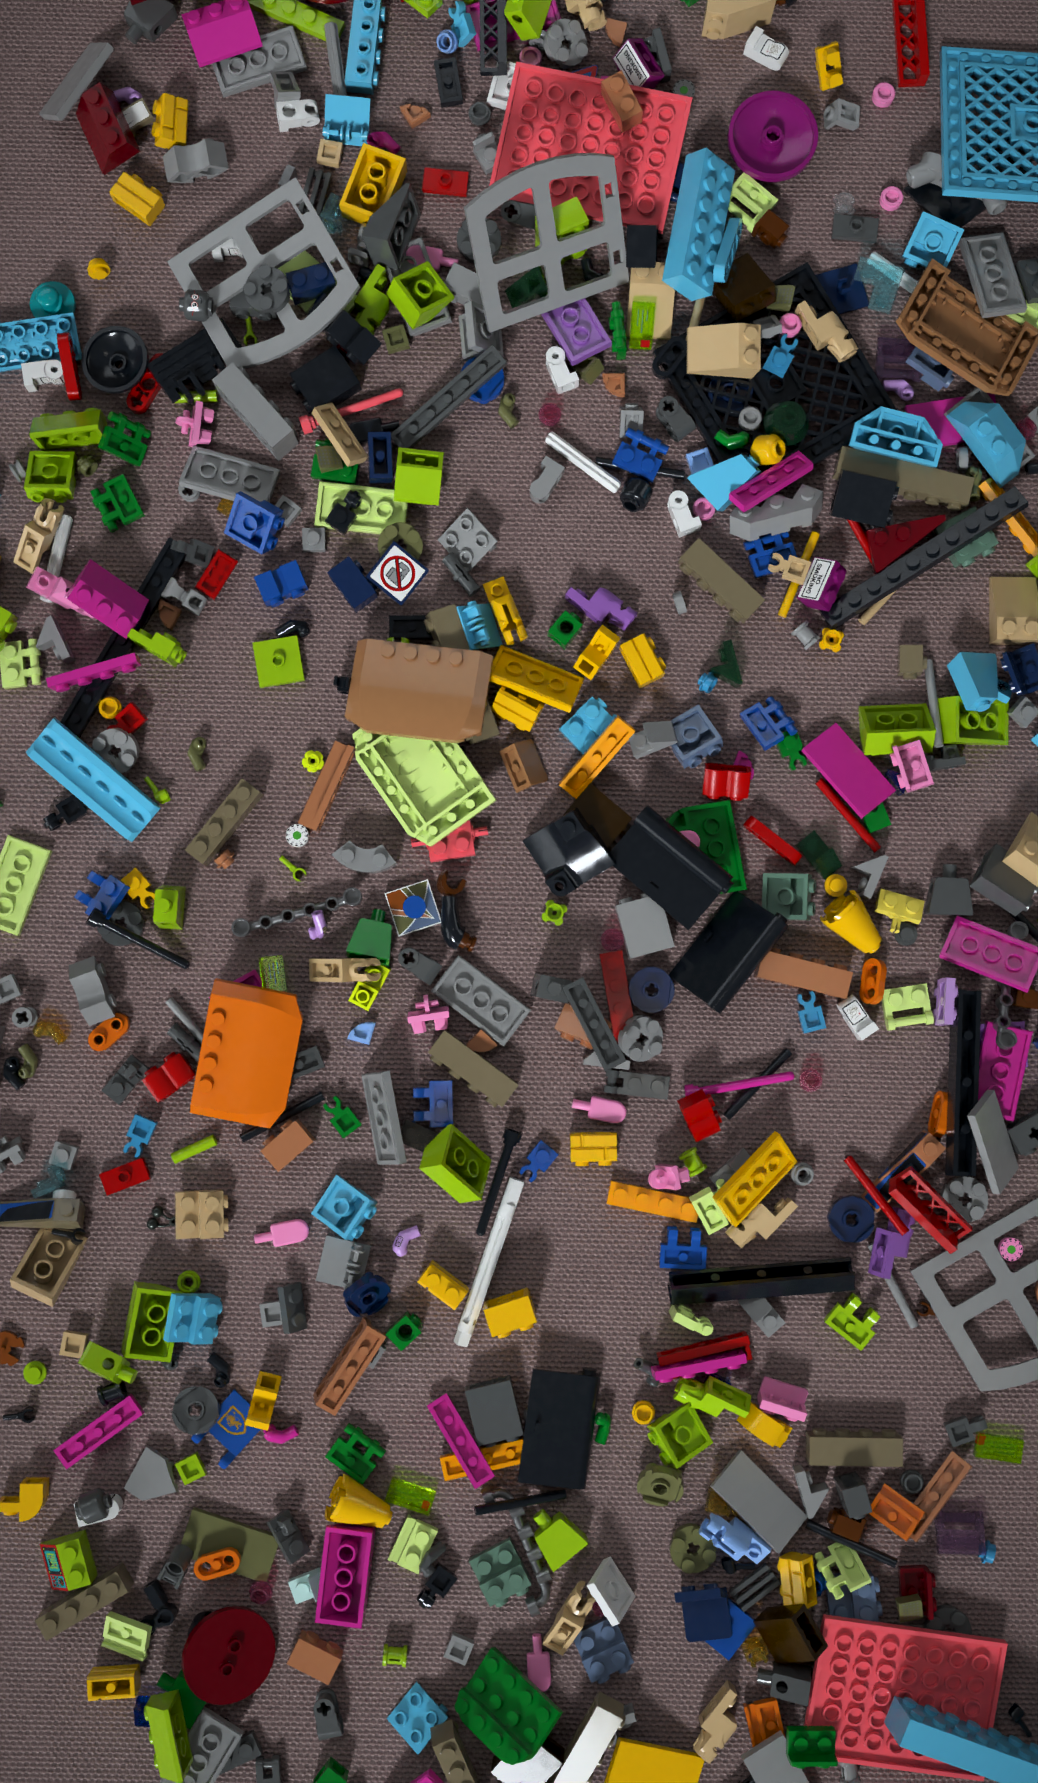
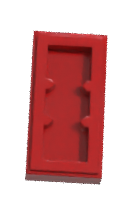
(445, 182)
(216, 574)
(125, 1176)

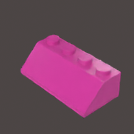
(345, 1575)

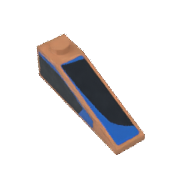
(918, 1154)

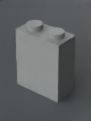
(643, 926)

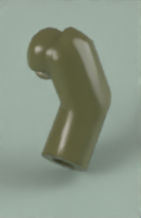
(505, 410)
(977, 474)
(195, 753)
(30, 1062)

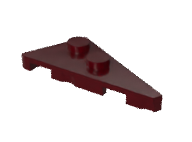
(893, 540)

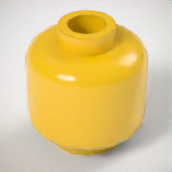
(768, 449)

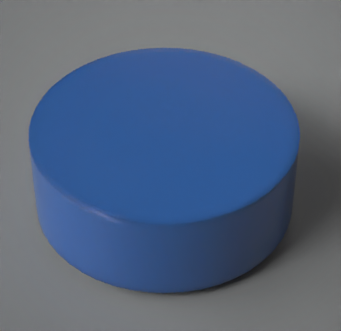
(414, 907)

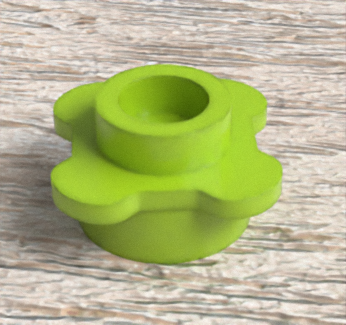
(550, 907)

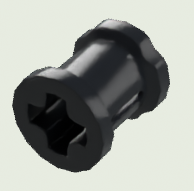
(111, 1392)

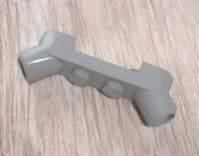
(930, 171)

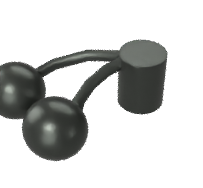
(157, 1212)

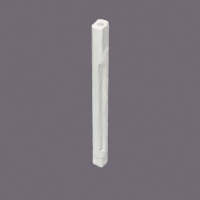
(488, 1261)

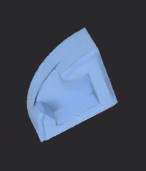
(362, 1032)

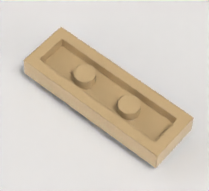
(339, 434)

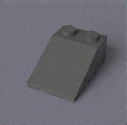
(392, 228)

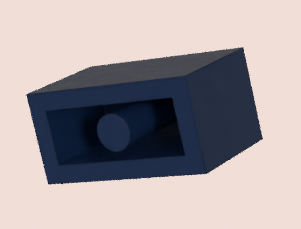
(310, 282)
(379, 457)
(352, 583)

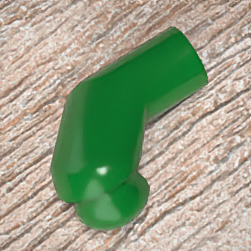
(734, 441)
(604, 1423)

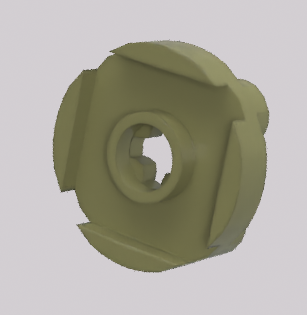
(401, 531)
(669, 1478)
(689, 1561)

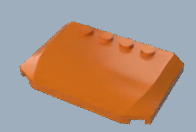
(247, 1054)

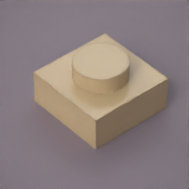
(329, 153)
(73, 1343)

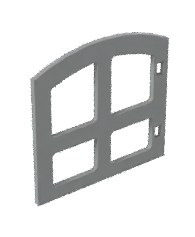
(550, 250)
(296, 331)
(1007, 1286)

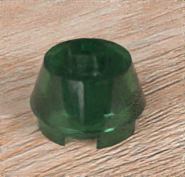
(787, 421)

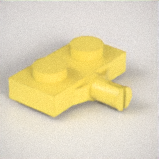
(899, 908)

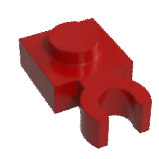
(130, 719)

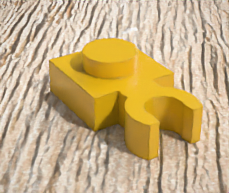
(138, 886)

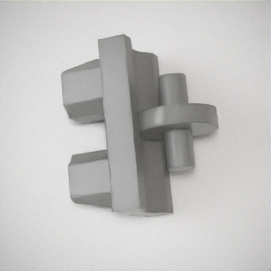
(11, 1149)

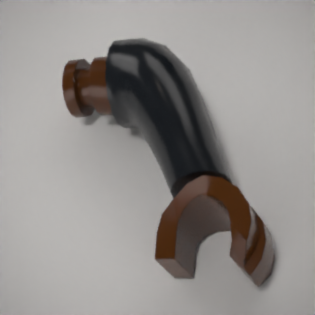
(451, 927)

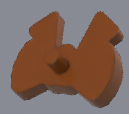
(8, 1340)

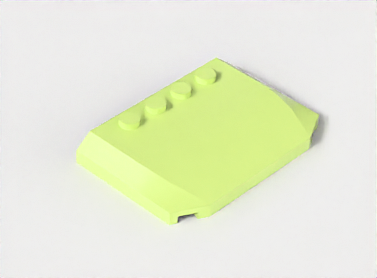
(423, 783)

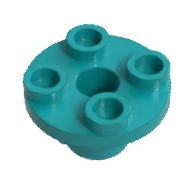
(52, 299)

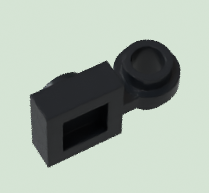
(341, 517)
(70, 809)
(439, 1583)

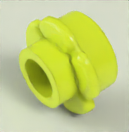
(313, 767)

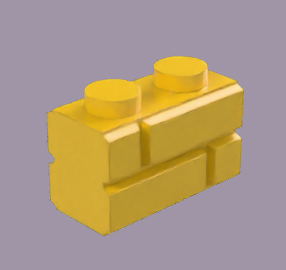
(170, 122)
(137, 198)
(642, 660)
(517, 708)
(593, 1147)
(443, 1284)
(797, 1579)
(113, 1682)

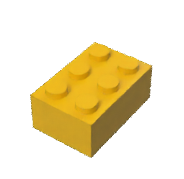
(372, 182)

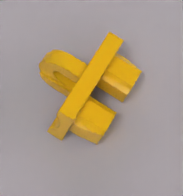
(829, 56)

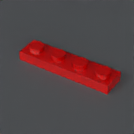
(616, 990)

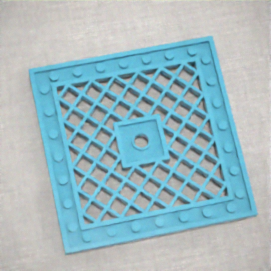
(958, 174)

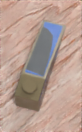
(43, 1213)

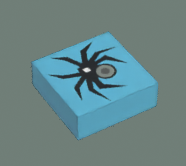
(1004, 691)

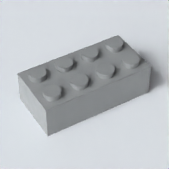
(256, 411)

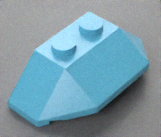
(897, 437)
(991, 438)

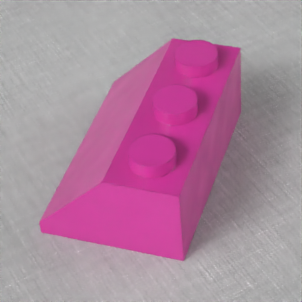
(221, 31)
(107, 598)

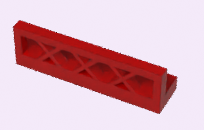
(919, 44)
(925, 1216)
(705, 1348)

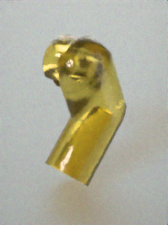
(49, 1029)

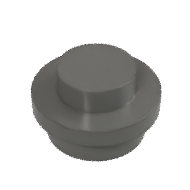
(479, 114)
(907, 934)
(911, 1481)

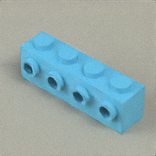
(364, 45)

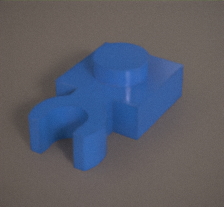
(541, 1158)

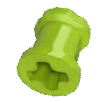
(692, 1161)
(395, 1655)

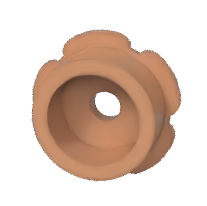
(224, 859)

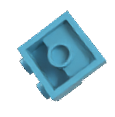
(930, 240)
(587, 724)
(345, 1208)
(192, 1318)

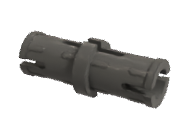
(461, 574)
(187, 1042)

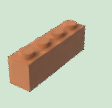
(805, 974)

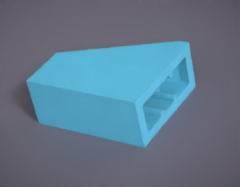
(721, 479)
(975, 679)

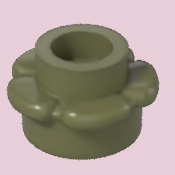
(87, 465)

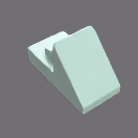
(305, 1586)

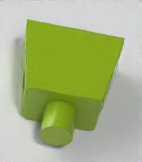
(527, 17)
(169, 907)
(101, 1360)
(558, 1538)

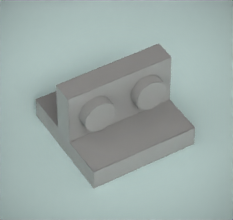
(474, 332)

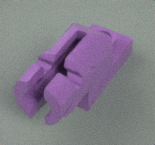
(602, 606)
(889, 1244)

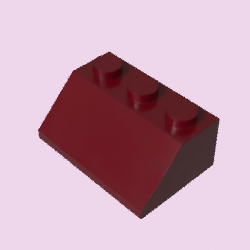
(106, 128)

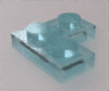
(885, 279)

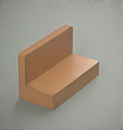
(523, 765)

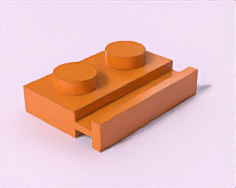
(896, 1512)
(763, 1719)

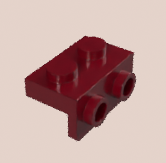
(920, 1581)

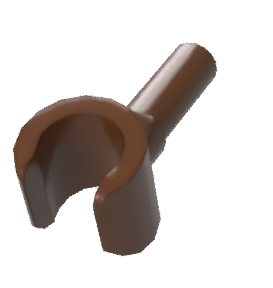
(929, 1311)

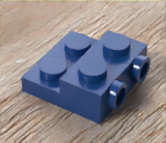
(254, 523)

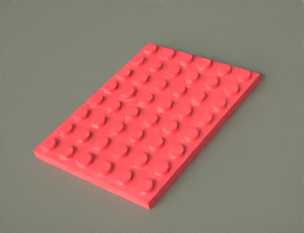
(566, 114)
(881, 1660)

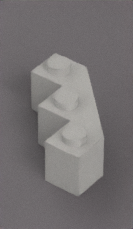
(777, 514)

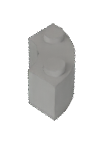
(195, 160)
(364, 860)
(92, 990)

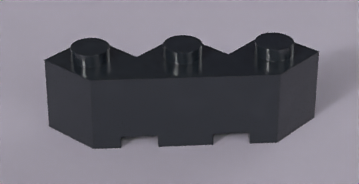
(349, 335)

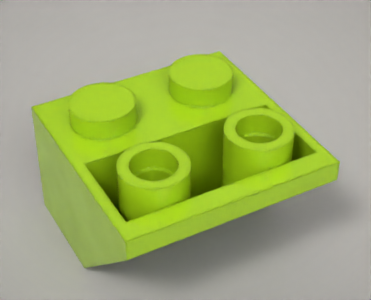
(418, 476)

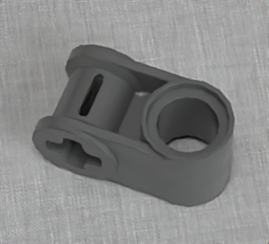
(525, 215)
(676, 421)
(423, 966)
(176, 1565)
(327, 1715)

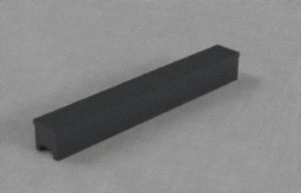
(963, 1084)
(761, 1281)

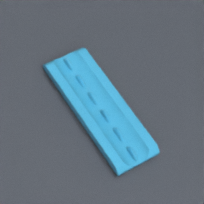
(35, 340)
(92, 780)

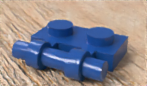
(637, 461)
(761, 559)
(763, 727)

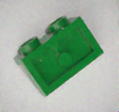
(811, 1746)

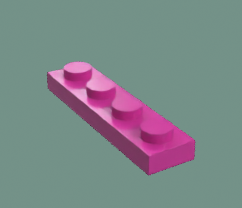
(771, 481)
(102, 670)
(707, 1364)
(98, 1431)
(461, 1441)

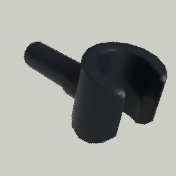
(363, 274)
(71, 1235)
(20, 1415)
(730, 1567)
(1017, 1713)

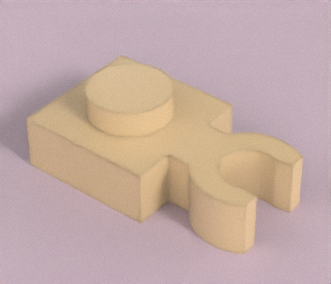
(793, 570)

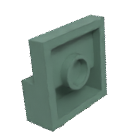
(966, 556)
(789, 895)
(500, 1573)

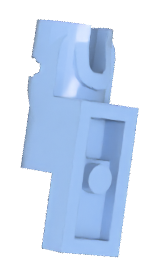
(734, 1538)

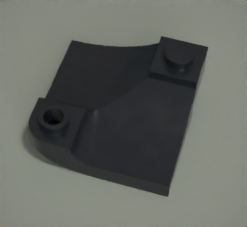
(569, 852)

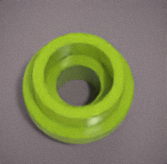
(181, 1281)

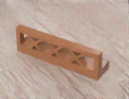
(327, 786)
(348, 1367)

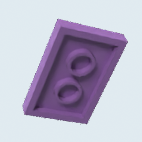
(577, 331)

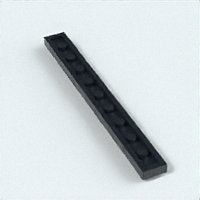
(925, 557)
(90, 695)

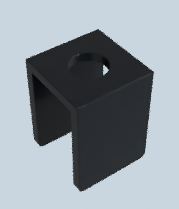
(641, 246)

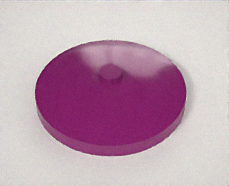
(772, 136)

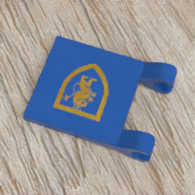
(231, 1427)

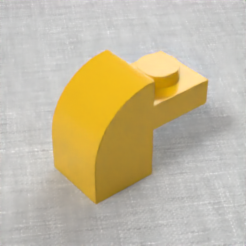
(596, 652)
(263, 1400)
(765, 1426)
(32, 1497)

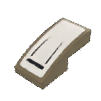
(137, 115)

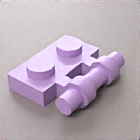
(945, 996)

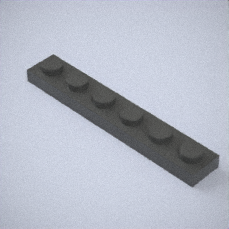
(449, 398)

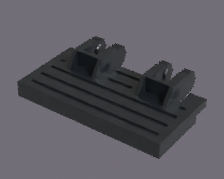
(186, 363)

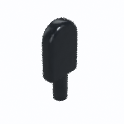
(361, 428)

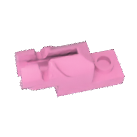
(53, 589)

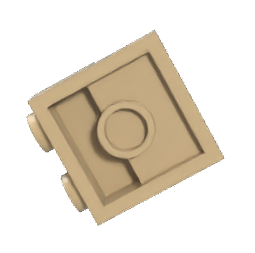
(200, 1214)

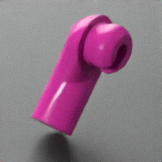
(383, 140)
(278, 1436)

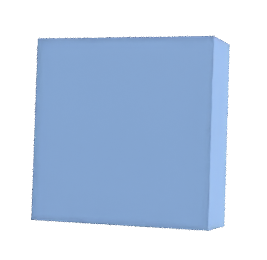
(699, 460)

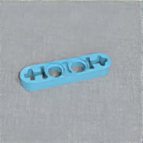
(727, 250)

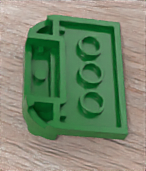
(717, 836)
(506, 1709)

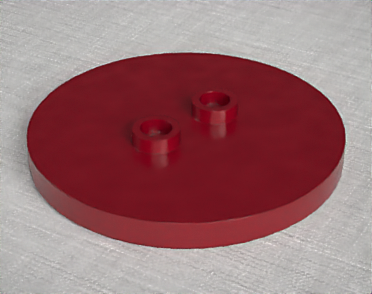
(228, 1655)

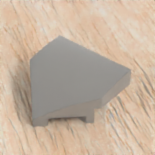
(151, 1476)

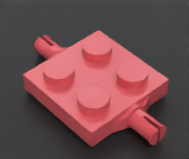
(455, 845)

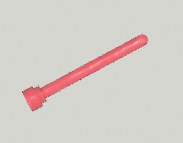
(309, 423)

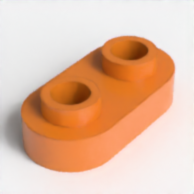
(873, 981)
(109, 1032)
(938, 1116)
(218, 1563)

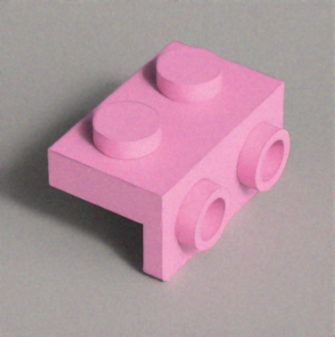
(912, 766)
(782, 1399)

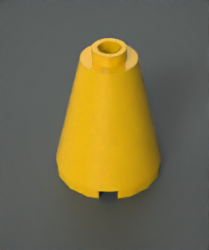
(852, 922)
(356, 1505)

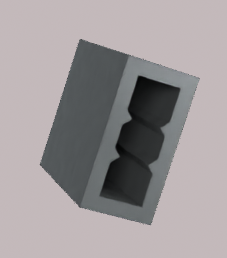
(1002, 883)
(494, 1411)

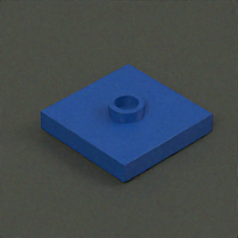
(742, 1626)

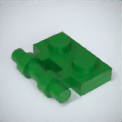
(616, 323)
(122, 445)
(347, 475)
(123, 500)
(352, 1460)

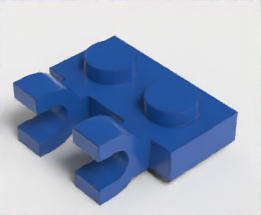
(107, 898)
(440, 1103)
(683, 1256)

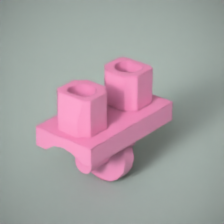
(199, 415)
(439, 1015)
(668, 1177)

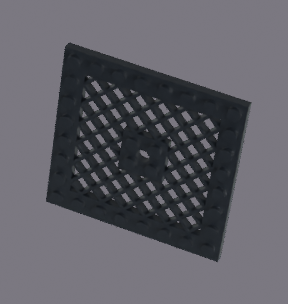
(823, 445)

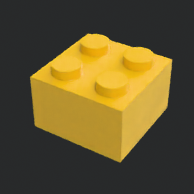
(510, 1313)

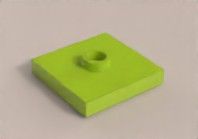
(278, 661)

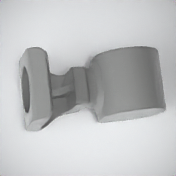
(361, 253)
(190, 600)

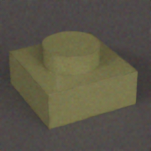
(395, 339)

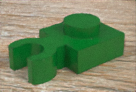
(790, 747)
(344, 1120)

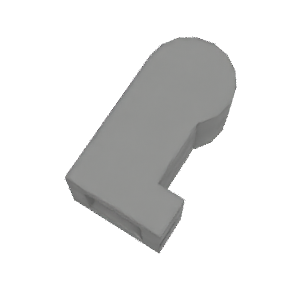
(548, 480)

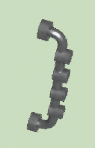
(242, 927)
(1005, 1037)
(533, 1552)

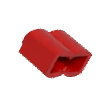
(726, 781)
(169, 1077)
(699, 1114)

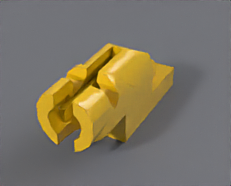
(504, 610)

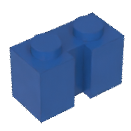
(281, 584)

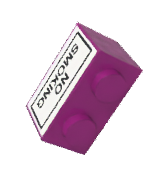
(638, 64)
(822, 584)

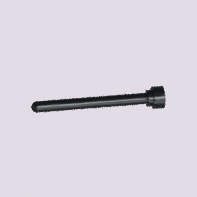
(98, 919)
(511, 1139)

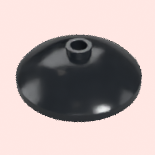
(109, 349)

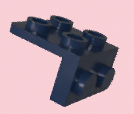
(1022, 669)
(705, 1612)

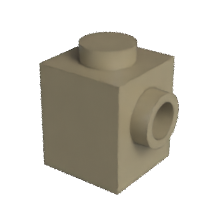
(911, 661)

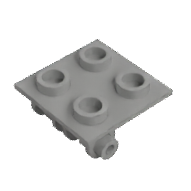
(468, 539)
(342, 1262)

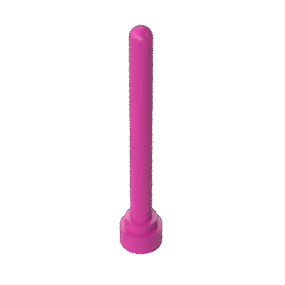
(741, 1084)

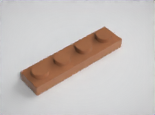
(940, 1490)

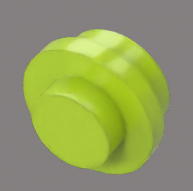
(35, 1372)

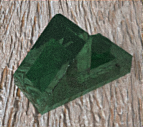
(527, 288)
(730, 670)
(819, 855)

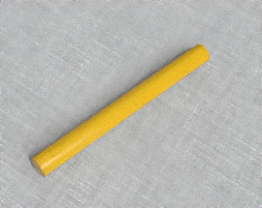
(793, 587)

